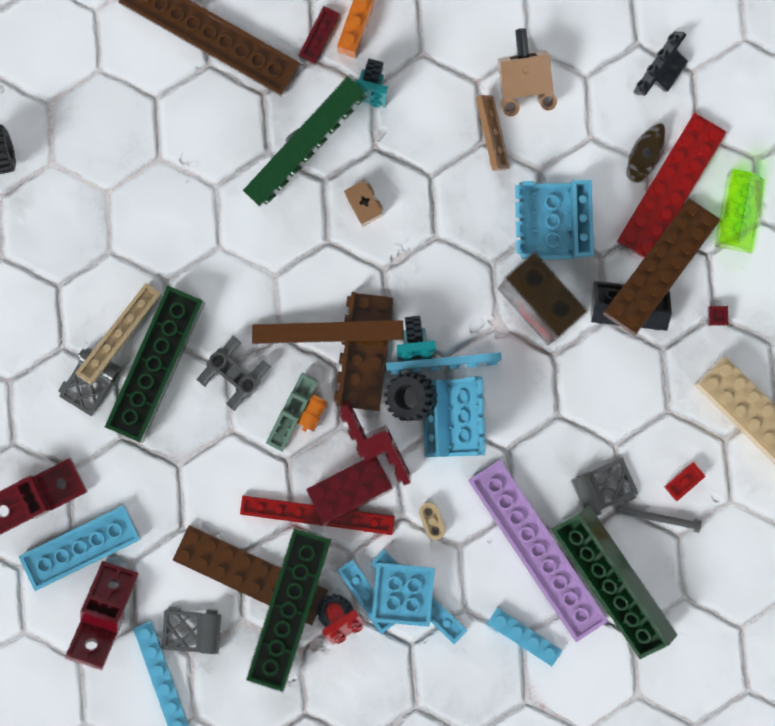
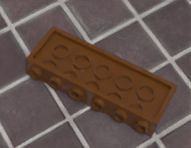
(364, 360)

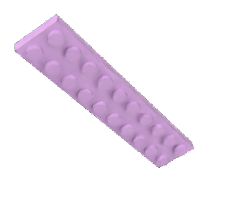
(538, 551)

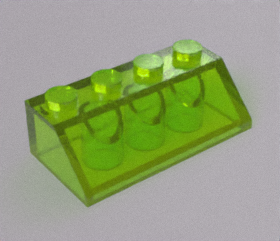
(740, 211)

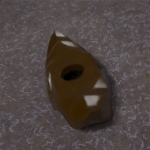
(638, 166)

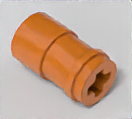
(312, 413)

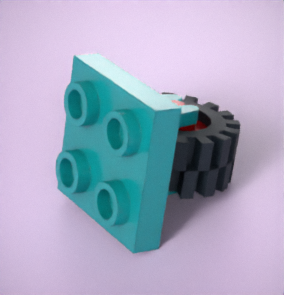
(372, 80)
(415, 342)

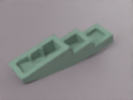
(292, 412)

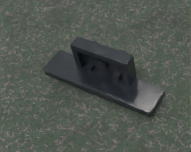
(665, 67)

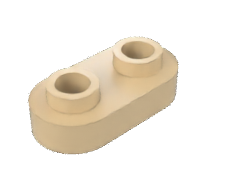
(432, 521)

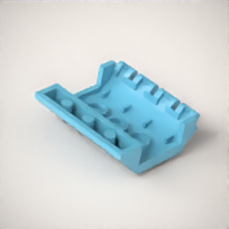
(555, 220)
(457, 419)

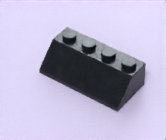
(605, 292)

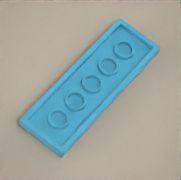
(79, 548)

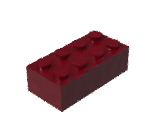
(349, 490)

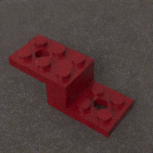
(375, 443)
(39, 494)
(102, 615)

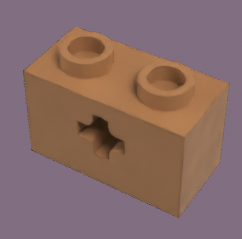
(364, 214)

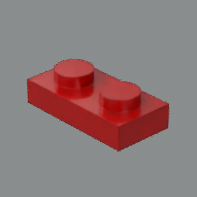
(684, 481)

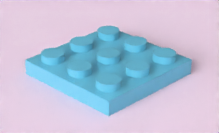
(403, 594)

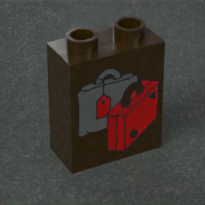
(541, 298)

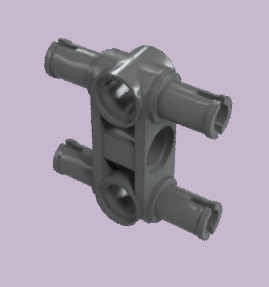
(233, 373)

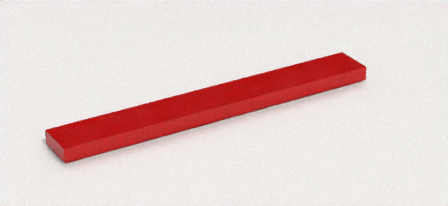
(307, 514)

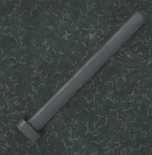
(695, 525)

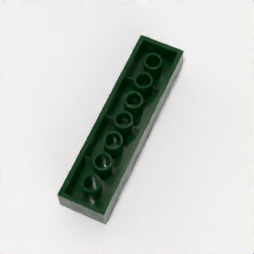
(305, 140)
(155, 364)
(614, 582)
(288, 609)

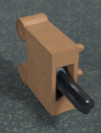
(525, 76)

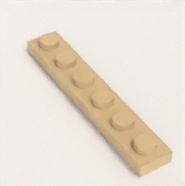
(118, 334)

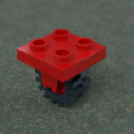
(339, 618)

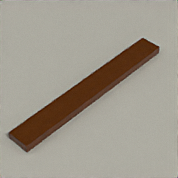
(328, 332)

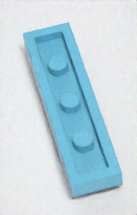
(361, 590)
(524, 637)

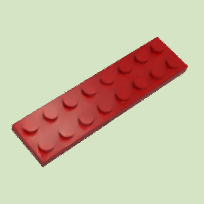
(671, 185)

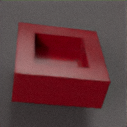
(718, 316)

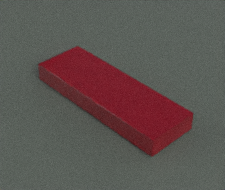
(319, 35)

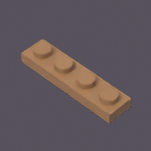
(492, 132)

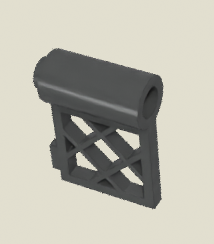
(107, 377)
(590, 494)
(207, 628)

